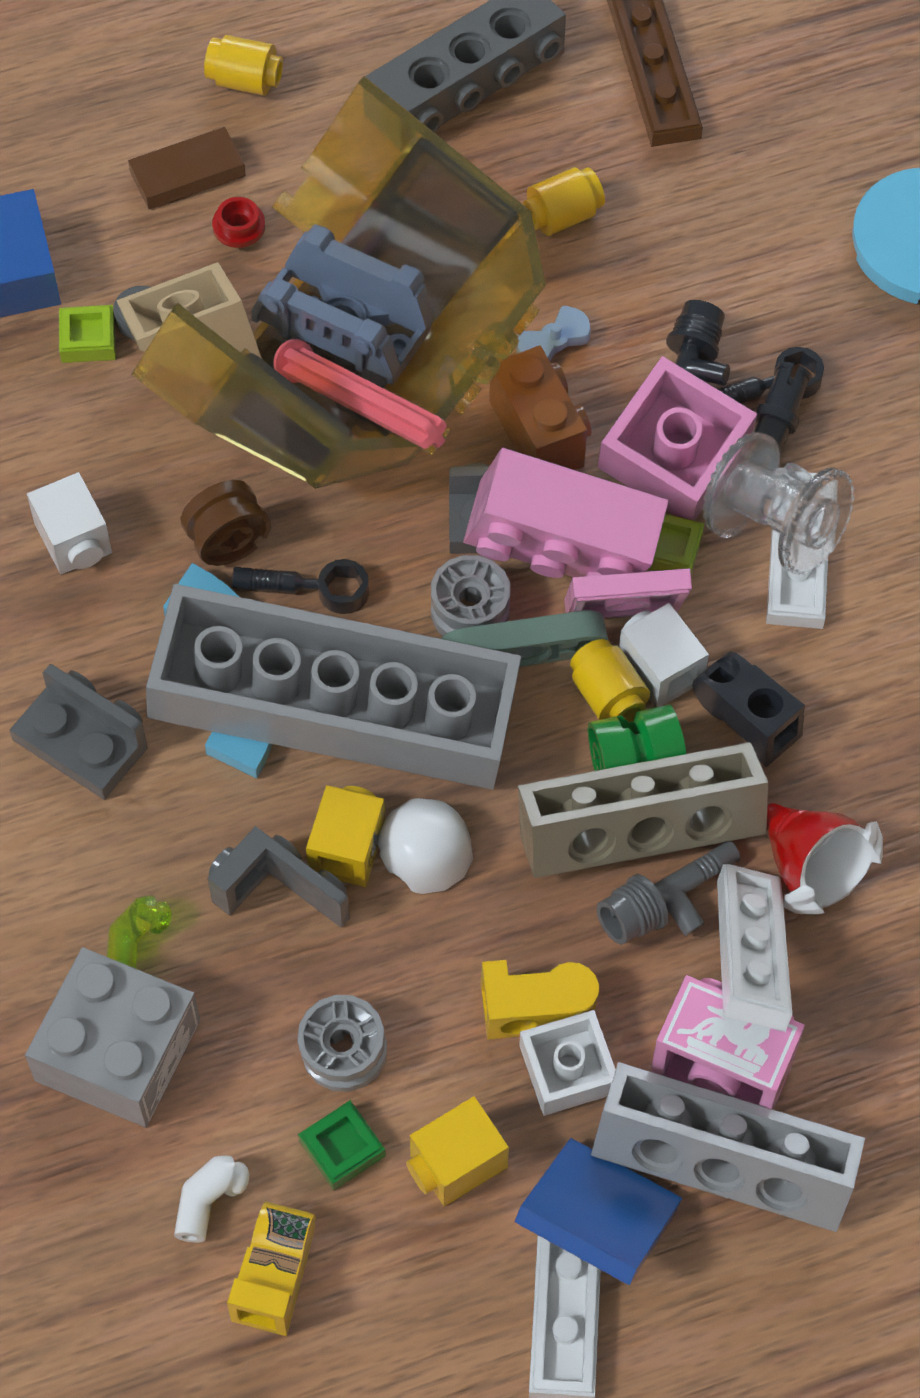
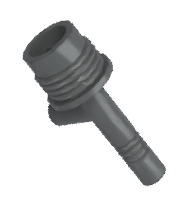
(645, 906)

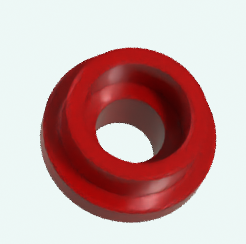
(238, 212)

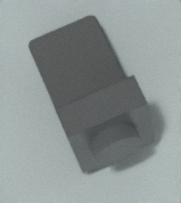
(242, 869)

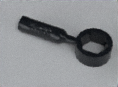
(754, 387)
(293, 582)

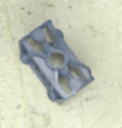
(356, 304)

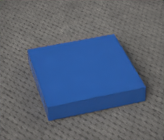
(598, 1211)

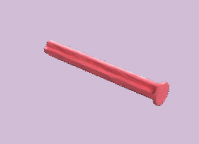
(300, 364)

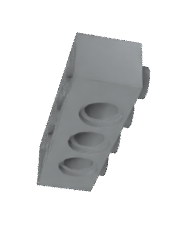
(728, 1147)

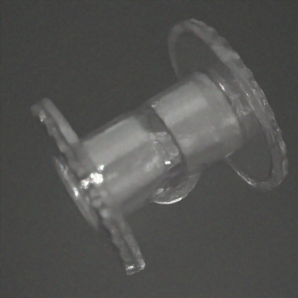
(802, 508)

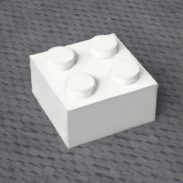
(568, 1062)

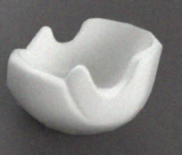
(426, 845)

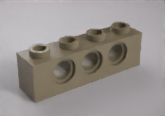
(642, 809)

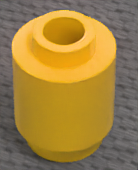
(243, 64)
(564, 200)
(608, 681)

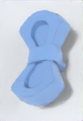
(569, 329)

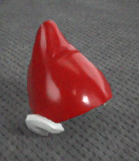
(820, 855)

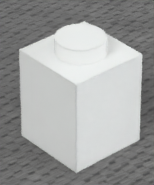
(70, 523)
(663, 653)

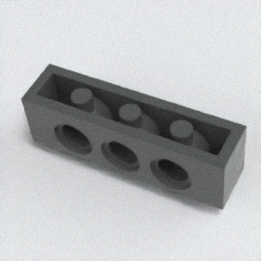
(472, 58)

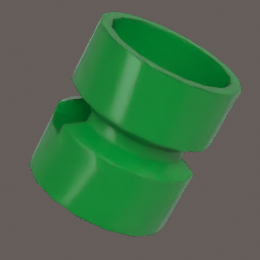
(649, 737)

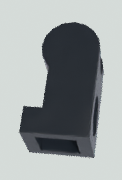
(751, 705)

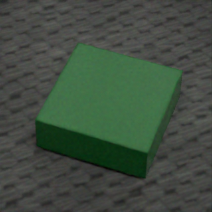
(342, 1145)

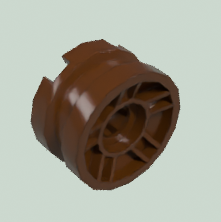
(225, 522)

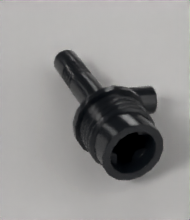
(697, 340)

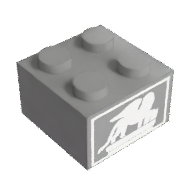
(113, 1037)

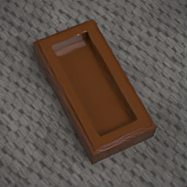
(186, 167)

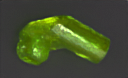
(132, 924)

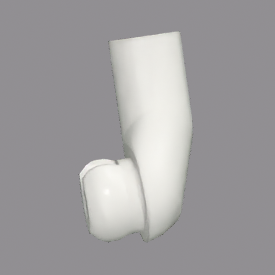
(202, 1189)

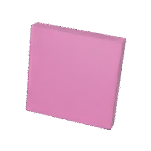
(628, 592)

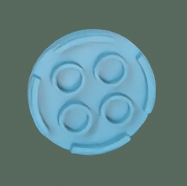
(889, 234)

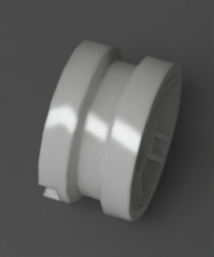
(478, 582)
(328, 1023)

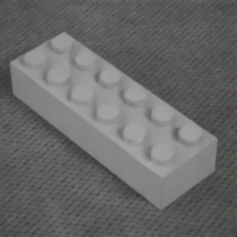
(332, 686)

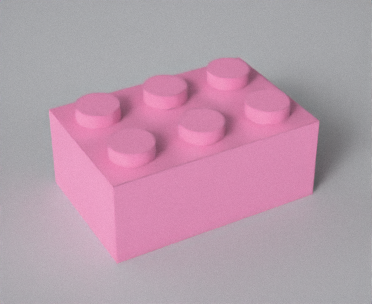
(562, 519)

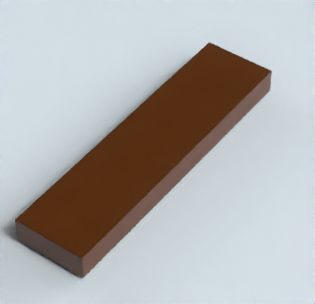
(656, 71)

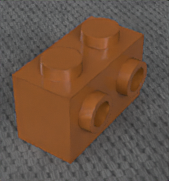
(537, 411)

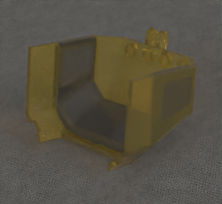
(405, 200)

